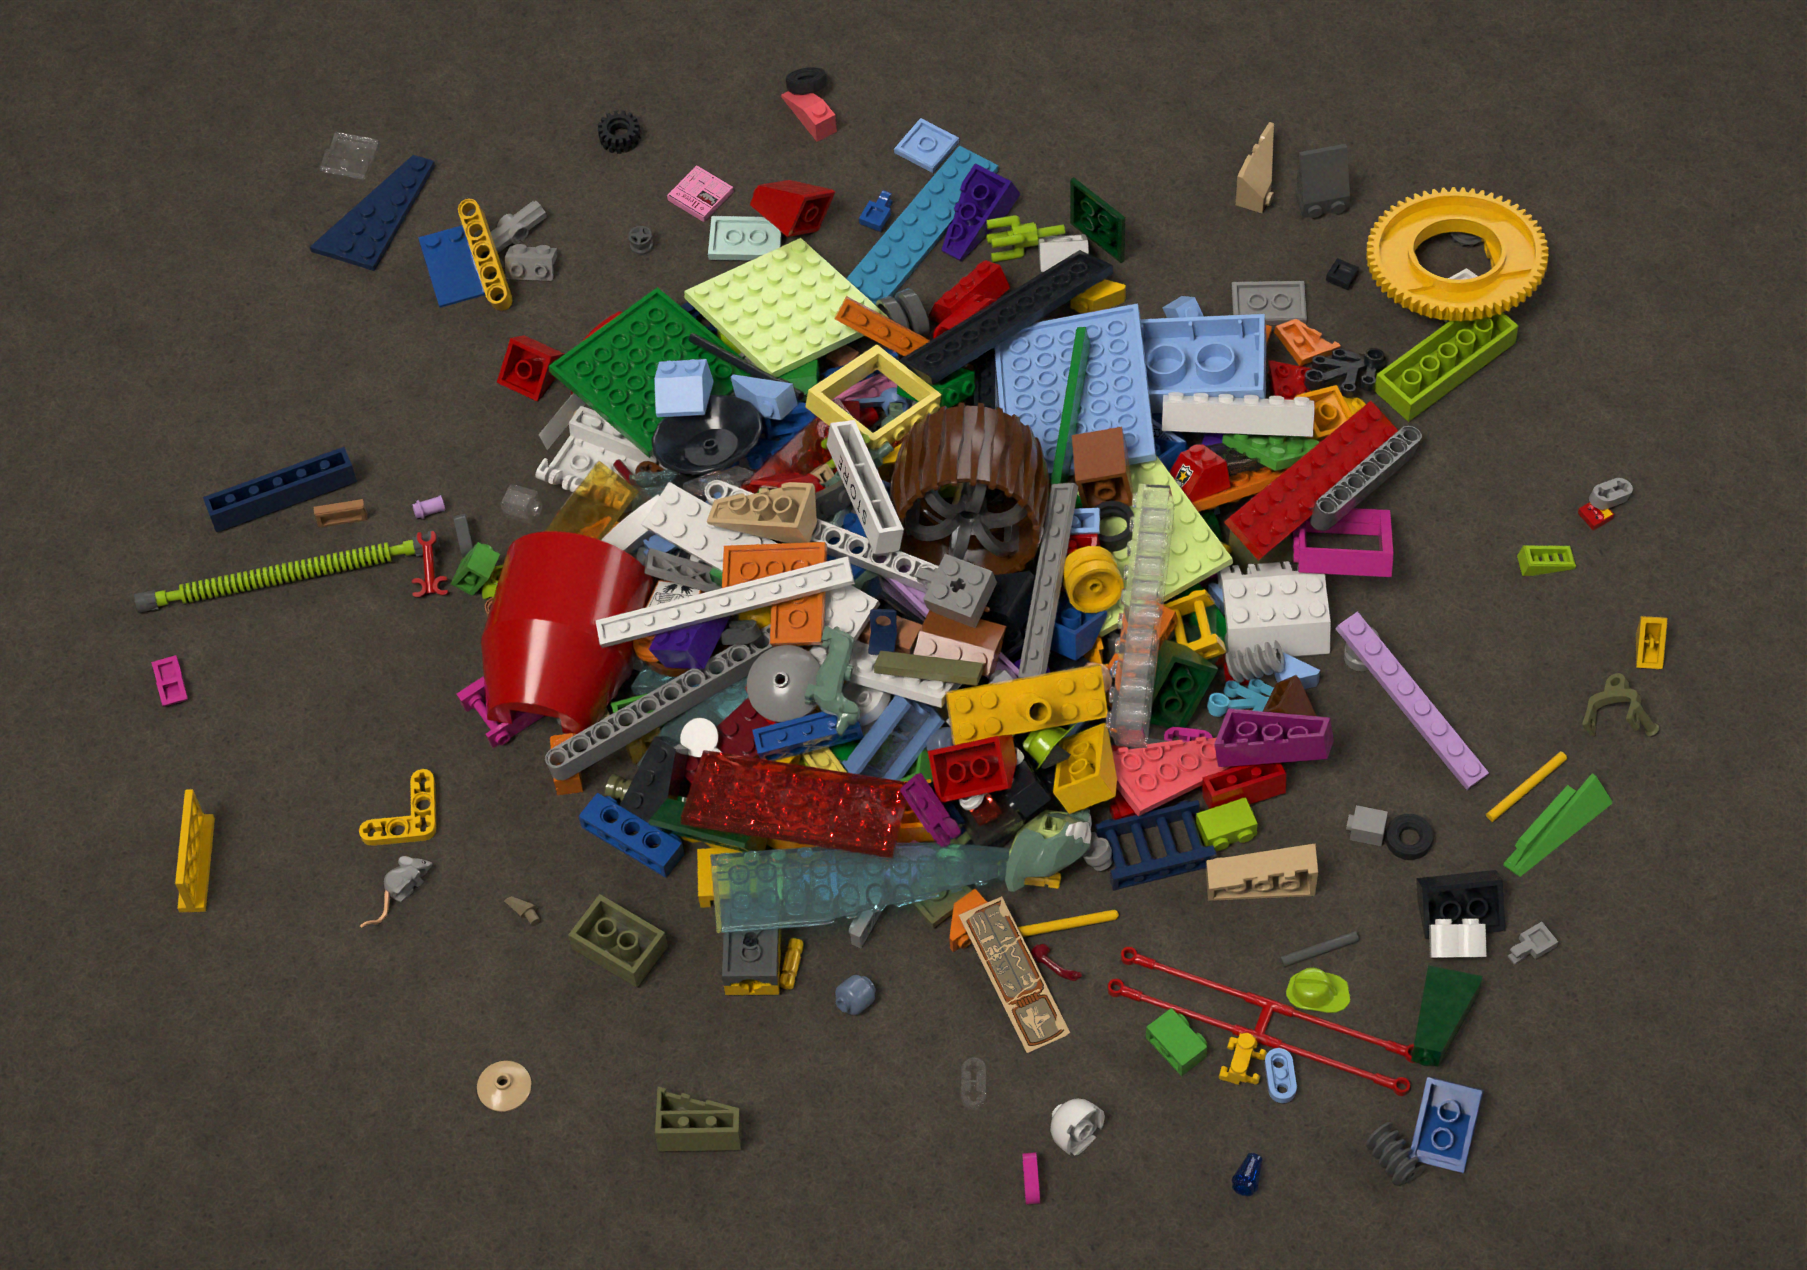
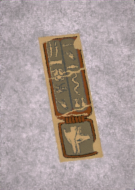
(1014, 974)

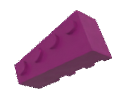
(1271, 737)

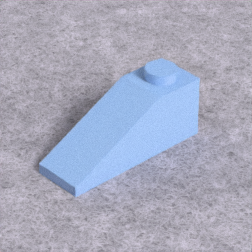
(769, 397)

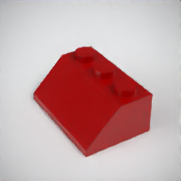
(985, 279)
(973, 767)

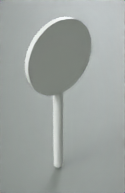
(699, 736)

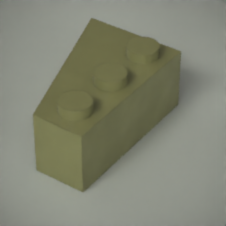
(695, 1124)

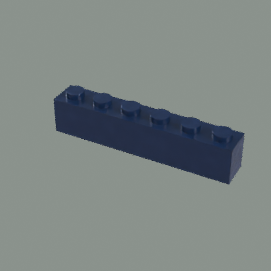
(280, 489)

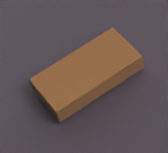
(340, 513)

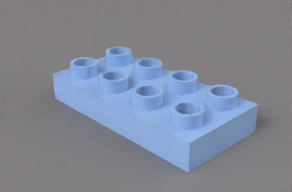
(1205, 356)

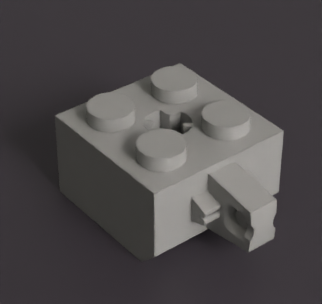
(953, 576)

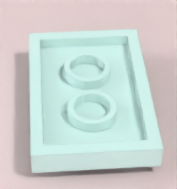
(742, 238)

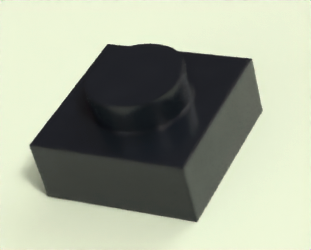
(1342, 273)

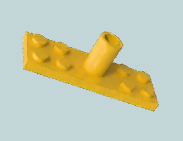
(1005, 706)

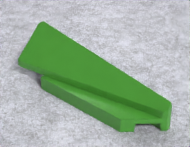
(1557, 823)

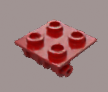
(1286, 379)

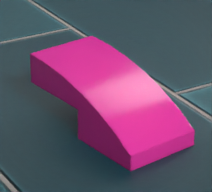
(169, 681)

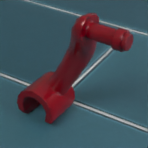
(1040, 954)

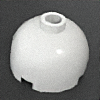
(1074, 1125)

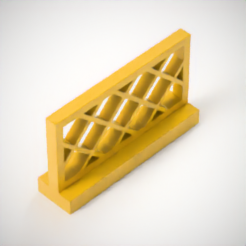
(194, 855)

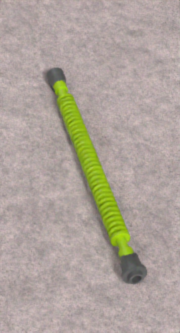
(151, 600)

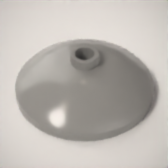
(784, 700)

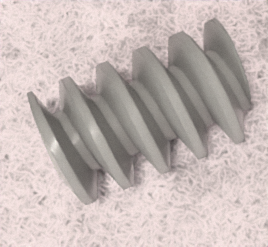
(1255, 663)

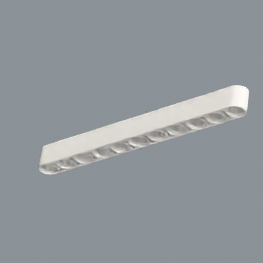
(847, 542)

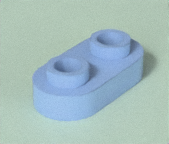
(1281, 1076)

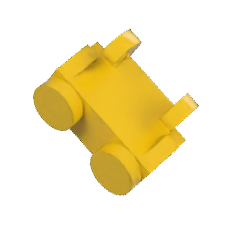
(1241, 1060)

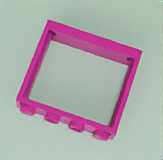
(1345, 560)

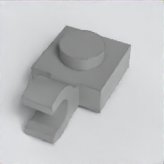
(1534, 941)

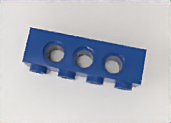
(659, 859)

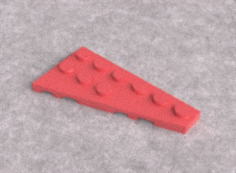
(1163, 771)

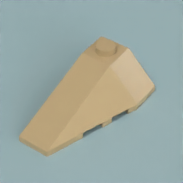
(1256, 175)
(775, 514)

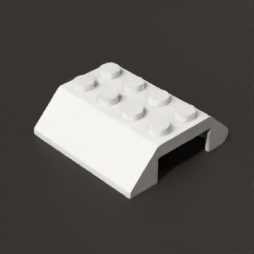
(590, 441)
(1275, 606)

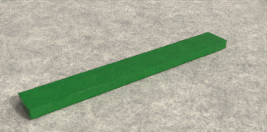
(1071, 407)

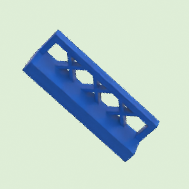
(802, 736)

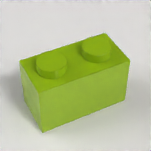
(1227, 824)

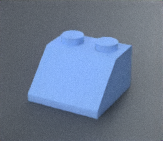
(682, 387)

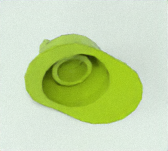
(1041, 742)
(1318, 991)

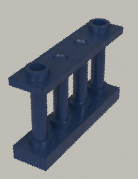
(1149, 868)

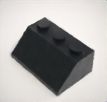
(891, 599)
(1462, 897)

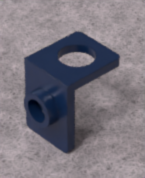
(882, 637)

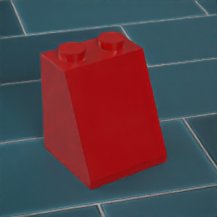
(792, 205)

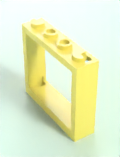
(820, 396)

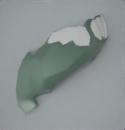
(1045, 857)

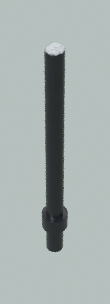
(738, 362)

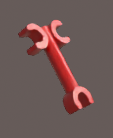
(430, 584)

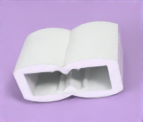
(1457, 939)

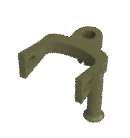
(1615, 691)

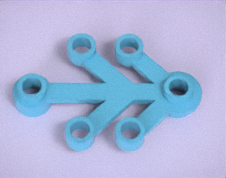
(1219, 703)

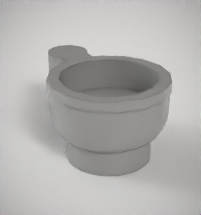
(1099, 853)

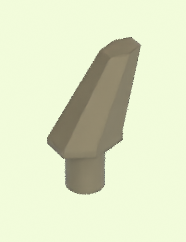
(524, 909)

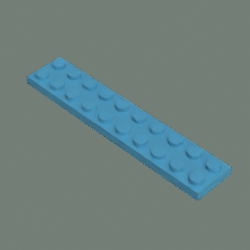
(916, 229)

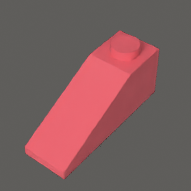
(812, 113)

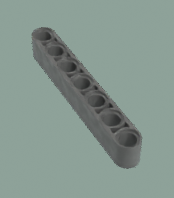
(1365, 478)

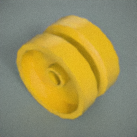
(1092, 579)

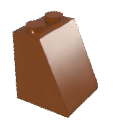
(1102, 467)

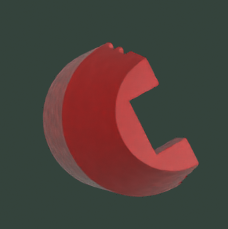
(543, 631)

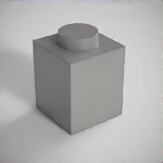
(1367, 825)

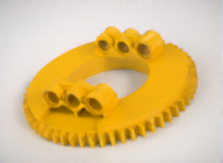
(1510, 242)

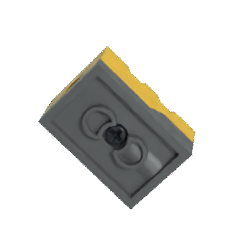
(751, 962)

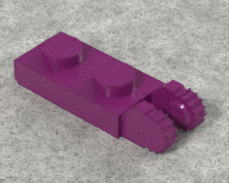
(930, 810)

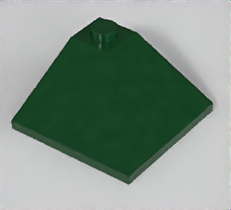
(1097, 220)

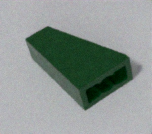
(1444, 1007)

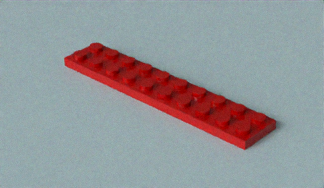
(1293, 495)

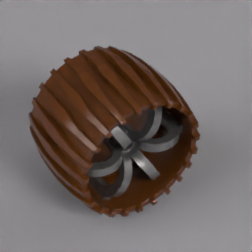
(970, 451)

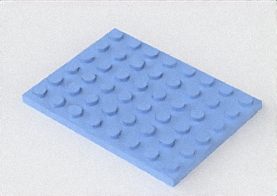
(1115, 392)

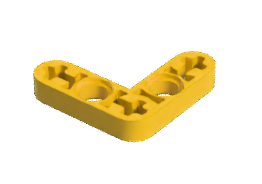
(411, 823)

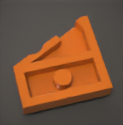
(1303, 341)

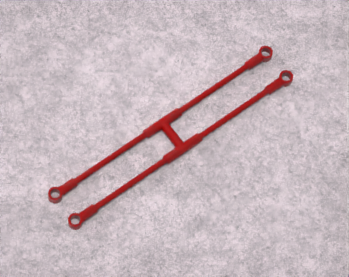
(1268, 1007)

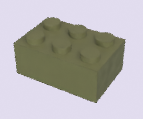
(618, 940)

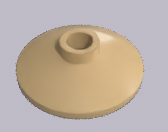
(507, 1096)

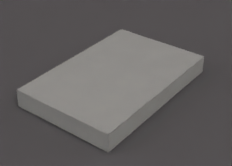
(1276, 299)

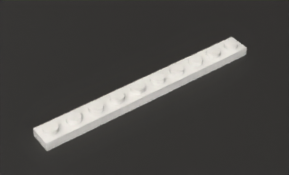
(725, 602)

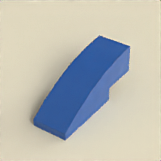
(792, 422)

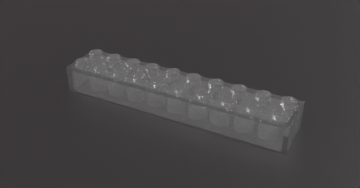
(1141, 616)

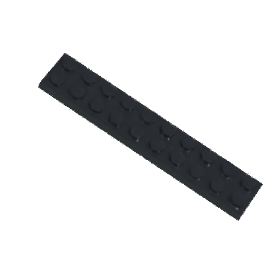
(1006, 316)

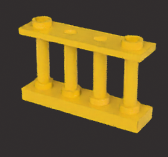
(1209, 644)

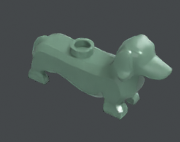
(831, 677)

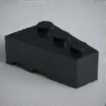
(1010, 600)
(656, 778)

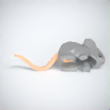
(400, 882)

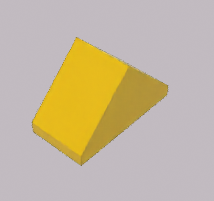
(1650, 642)

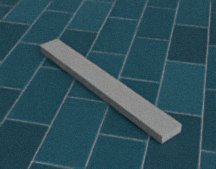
(1048, 580)

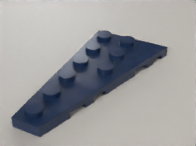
(373, 223)

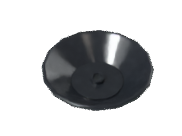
(710, 440)

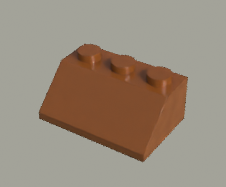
(957, 641)

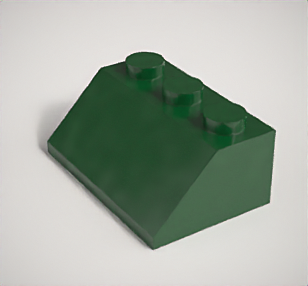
(1179, 684)

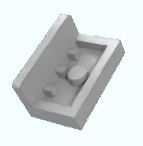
(530, 262)

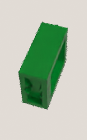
(954, 388)

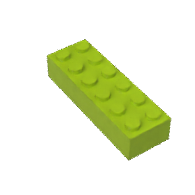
(1443, 362)

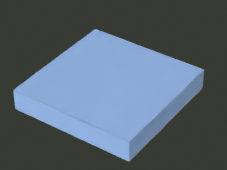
(926, 145)

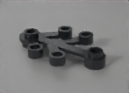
(1372, 360)

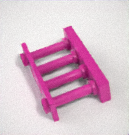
(474, 697)

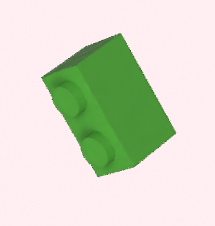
(475, 568)
(1177, 1041)

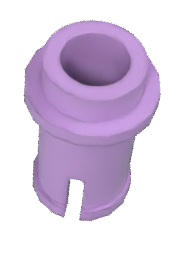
(428, 507)

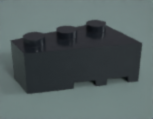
(1028, 787)

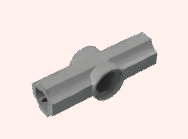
(516, 227)

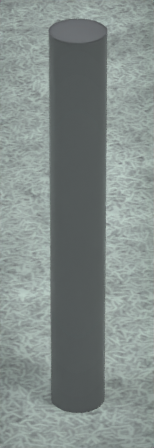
(1318, 949)

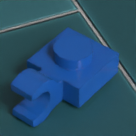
(877, 214)

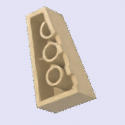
(1264, 874)

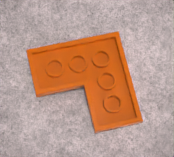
(793, 621)

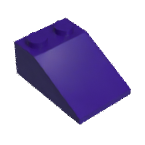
(688, 645)

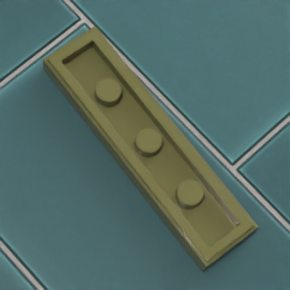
(928, 668)

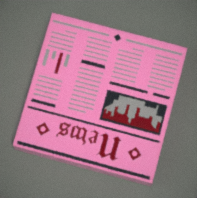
(700, 193)

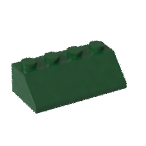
(669, 820)

